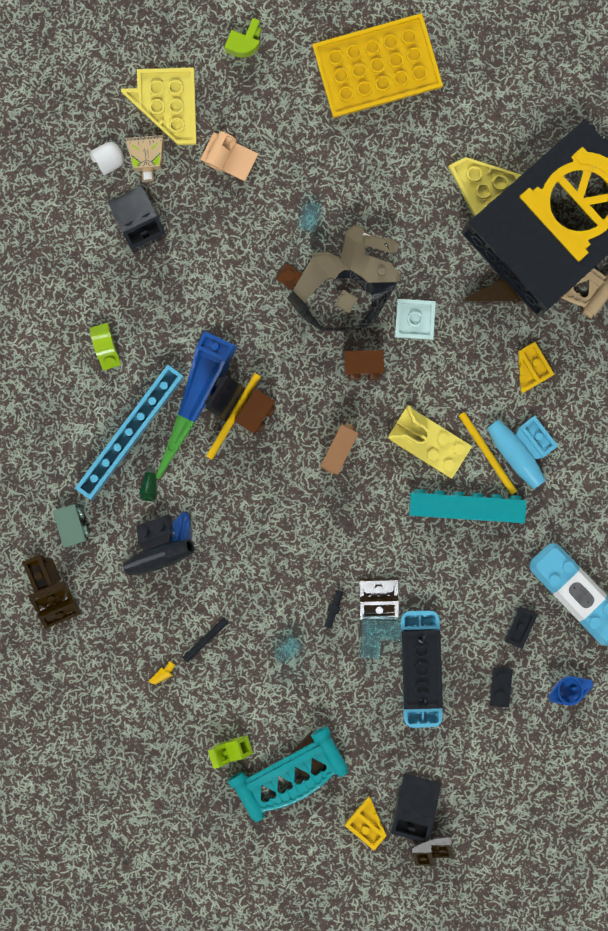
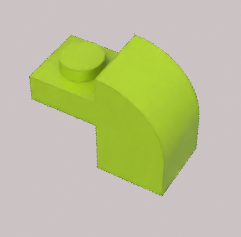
(244, 45)
(104, 346)
(230, 751)

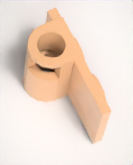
(228, 156)

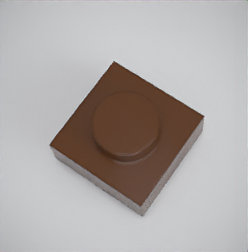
(288, 276)

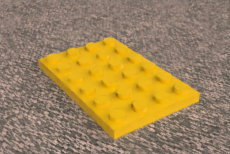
(377, 65)

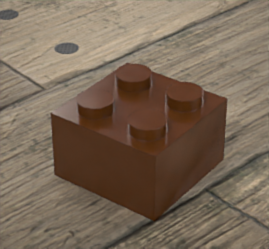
(364, 364)
(255, 412)

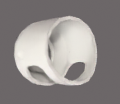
(108, 157)

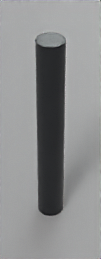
(206, 639)

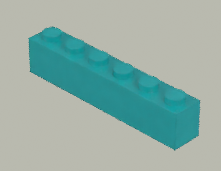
(466, 507)

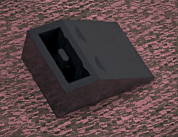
(137, 219)
(224, 398)
(415, 808)

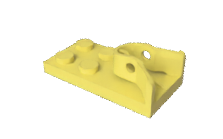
(429, 442)

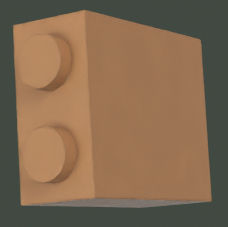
(339, 449)

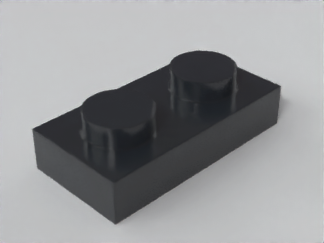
(520, 627)
(501, 687)

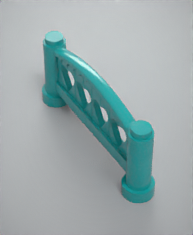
(321, 749)

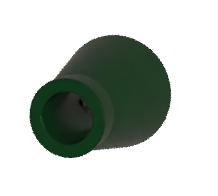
(148, 488)

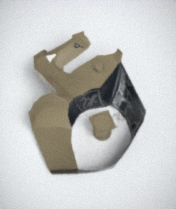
(369, 272)

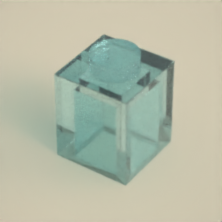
(310, 217)
(287, 649)

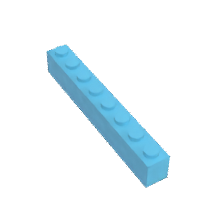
(129, 432)

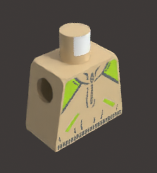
(146, 155)

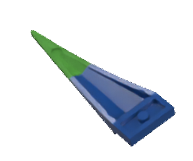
(208, 364)

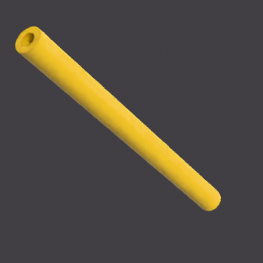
(230, 421)
(488, 454)

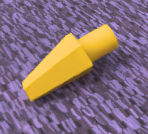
(163, 674)

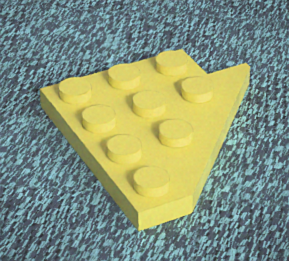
(168, 101)
(480, 182)

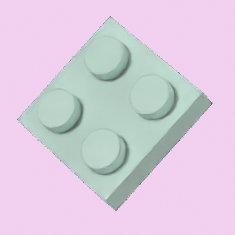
(415, 319)

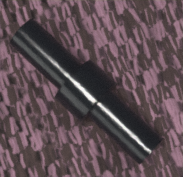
(334, 608)

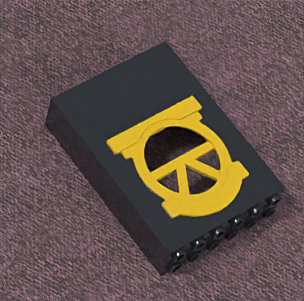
(525, 239)

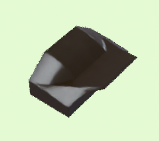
(41, 572)

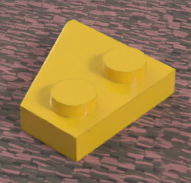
(532, 367)
(366, 824)

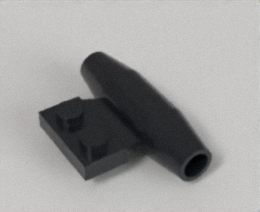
(157, 547)

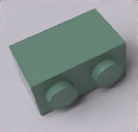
(70, 525)

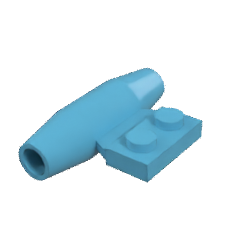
(523, 448)

